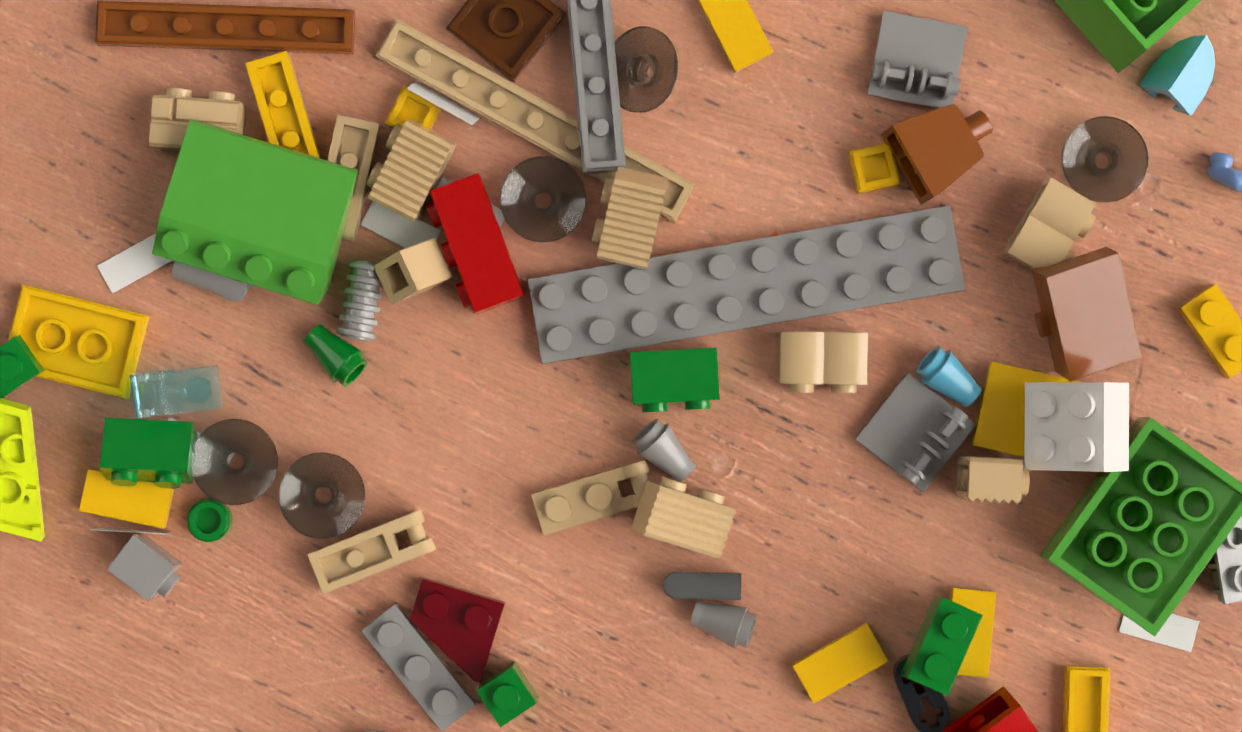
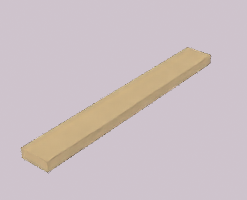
(511, 106)

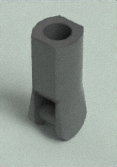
(703, 585)

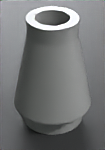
(662, 448)
(727, 623)

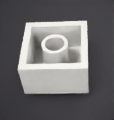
(1076, 426)

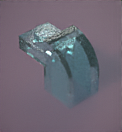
(175, 392)

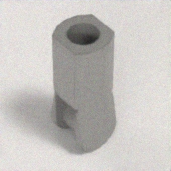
(218, 284)

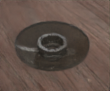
(635, 53)
(1124, 151)
(540, 176)
(222, 481)
(300, 501)

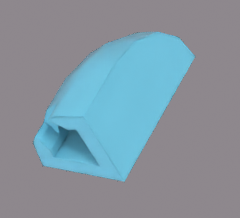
(1182, 73)

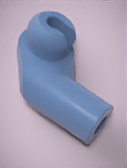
(1221, 171)

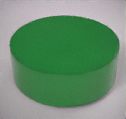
(209, 520)

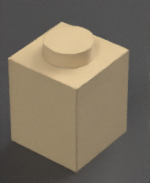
(412, 271)

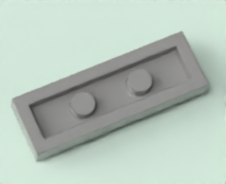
(419, 667)

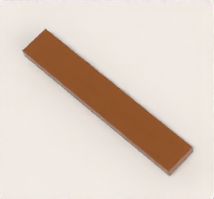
(225, 27)

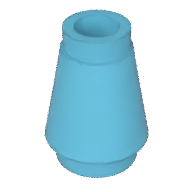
(948, 376)

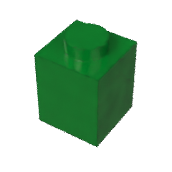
(507, 694)

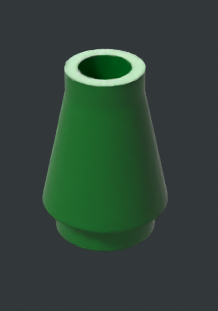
(336, 356)

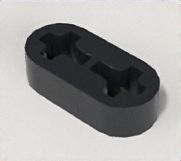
(912, 701)

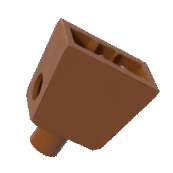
(937, 148)

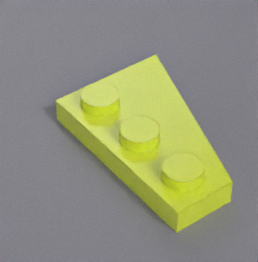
(19, 477)

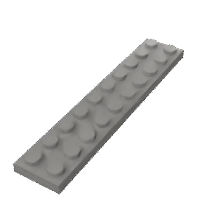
(746, 284)

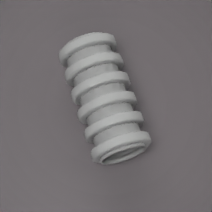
(361, 302)

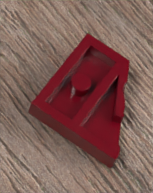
(458, 623)

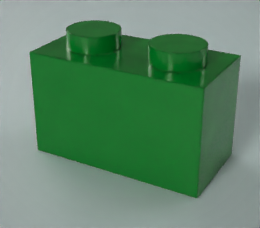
(674, 377)
(147, 452)
(941, 644)

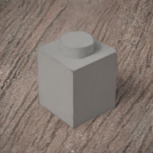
(146, 567)

